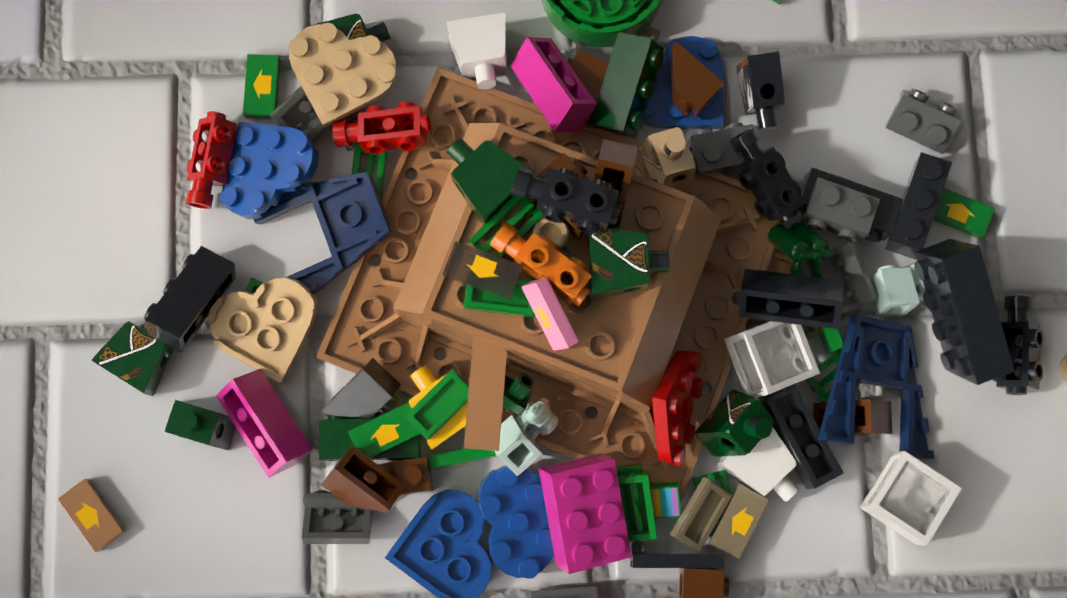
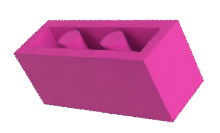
(553, 84)
(264, 422)

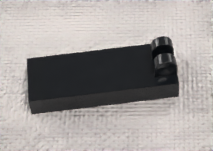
(650, 560)

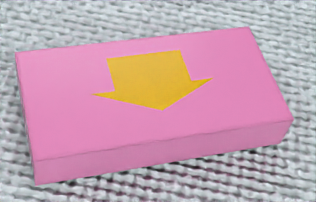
(550, 314)

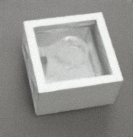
(771, 357)
(910, 498)

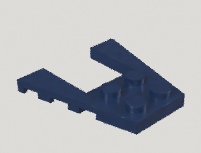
(349, 218)
(881, 356)

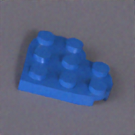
(660, 108)
(265, 165)
(520, 529)
(443, 547)

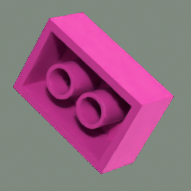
(585, 513)

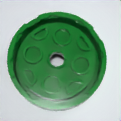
(599, 21)

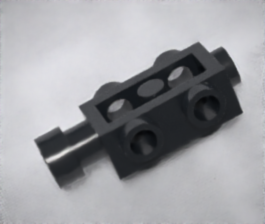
(774, 190)
(573, 205)
(1024, 357)

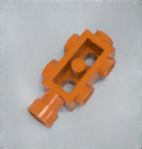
(552, 263)

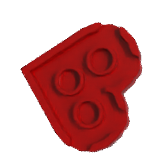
(674, 406)

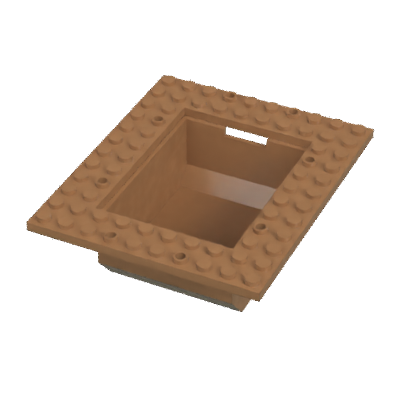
(624, 340)

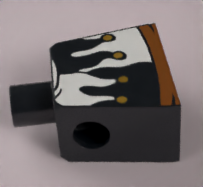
(763, 75)

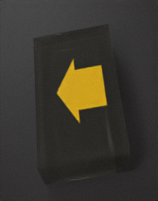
(482, 271)

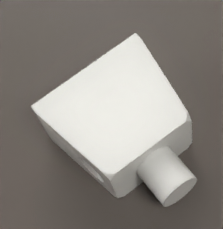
(480, 47)
(764, 468)

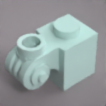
(896, 290)
(518, 436)

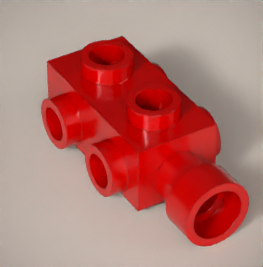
(385, 129)
(212, 157)

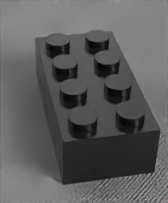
(963, 311)

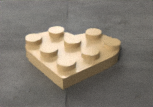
(340, 72)
(265, 326)

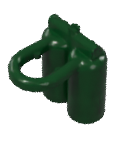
(800, 244)

